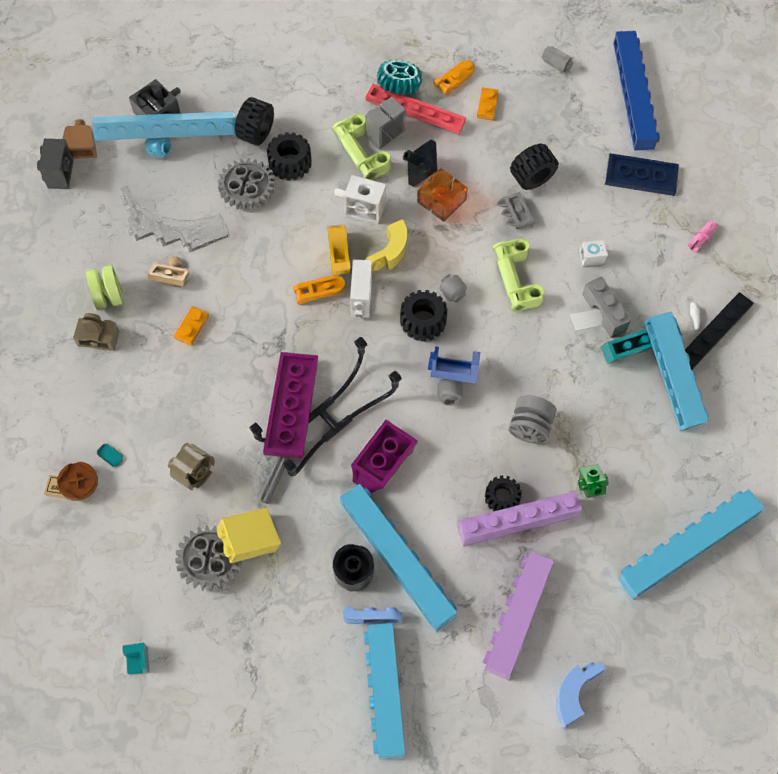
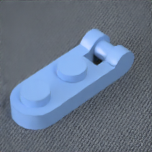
(372, 616)

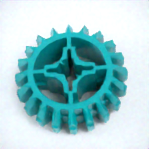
(399, 77)

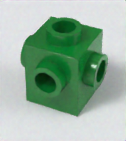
(592, 481)

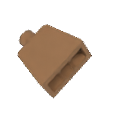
(80, 140)

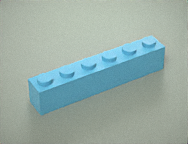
(676, 370)
(385, 691)

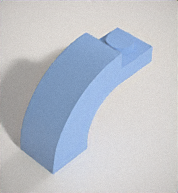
(567, 696)

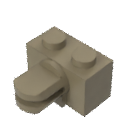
(95, 333)

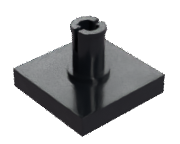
(421, 162)

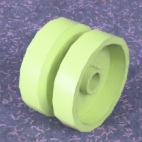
(104, 287)

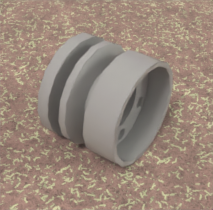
(532, 419)

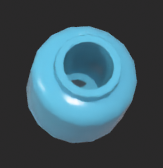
(158, 147)

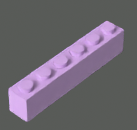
(519, 518)
(519, 615)

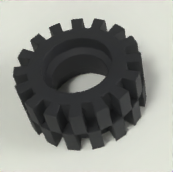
(505, 483)

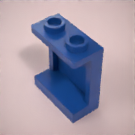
(453, 368)

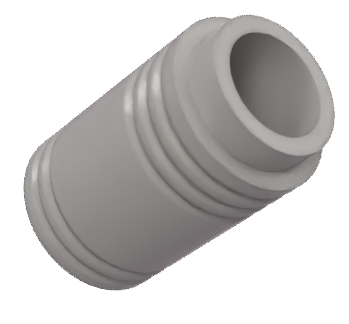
(557, 59)

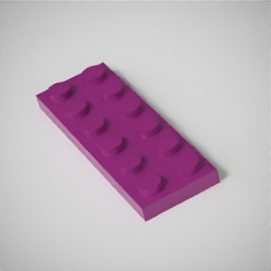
(291, 405)

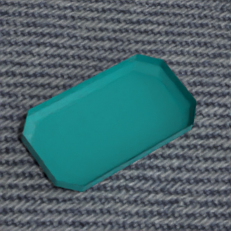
(109, 455)

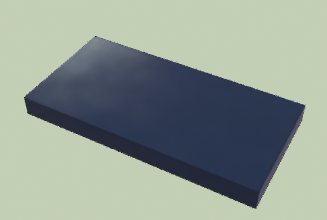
(642, 174)

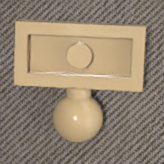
(169, 273)

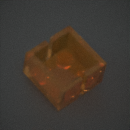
(439, 197)

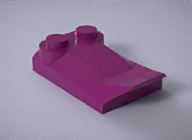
(382, 457)

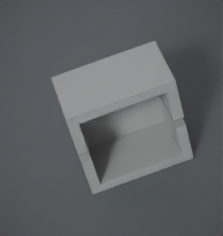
(390, 118)

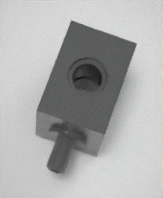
(155, 100)

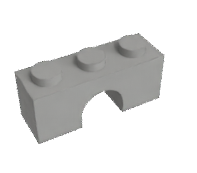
(613, 315)

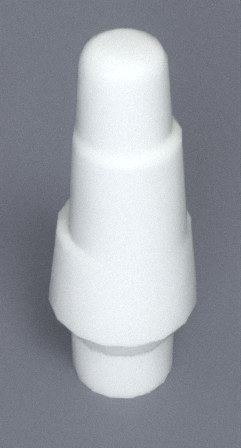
(695, 315)

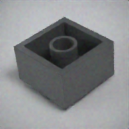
(55, 163)

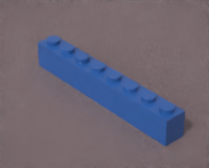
(635, 90)

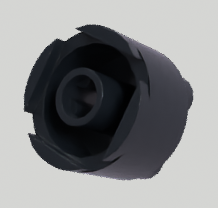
(356, 556)

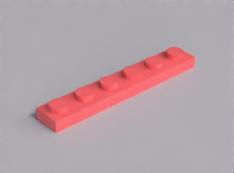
(419, 109)

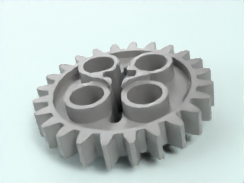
(233, 178)
(190, 555)

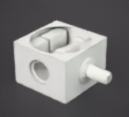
(364, 199)

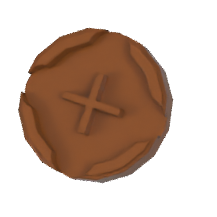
(77, 481)

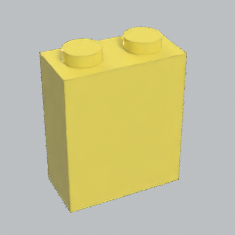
(248, 535)

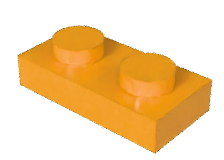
(487, 104)
(191, 326)

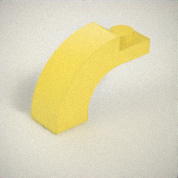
(394, 251)

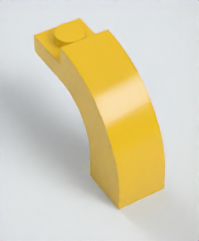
(338, 249)

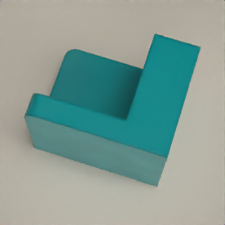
(136, 658)

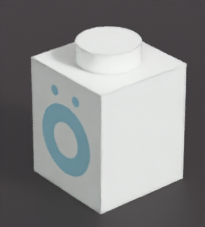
(593, 253)

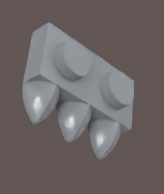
(517, 210)

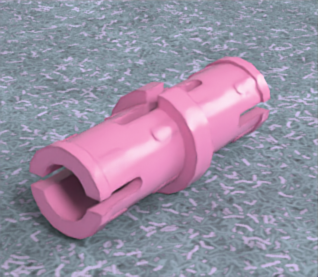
(702, 235)

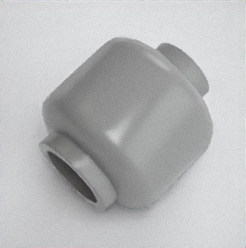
(453, 288)
(449, 392)

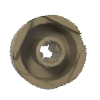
(191, 466)

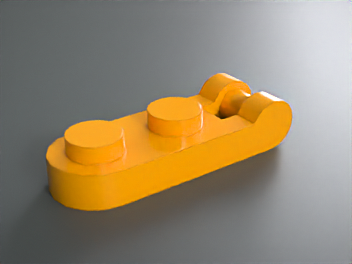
(455, 76)
(319, 288)

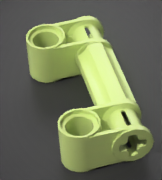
(370, 166)
(520, 296)

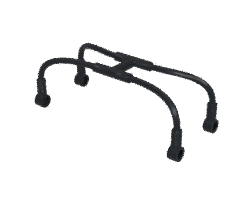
(336, 427)

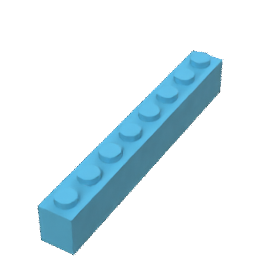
(163, 125)
(690, 544)
(398, 558)

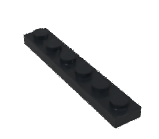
(717, 329)

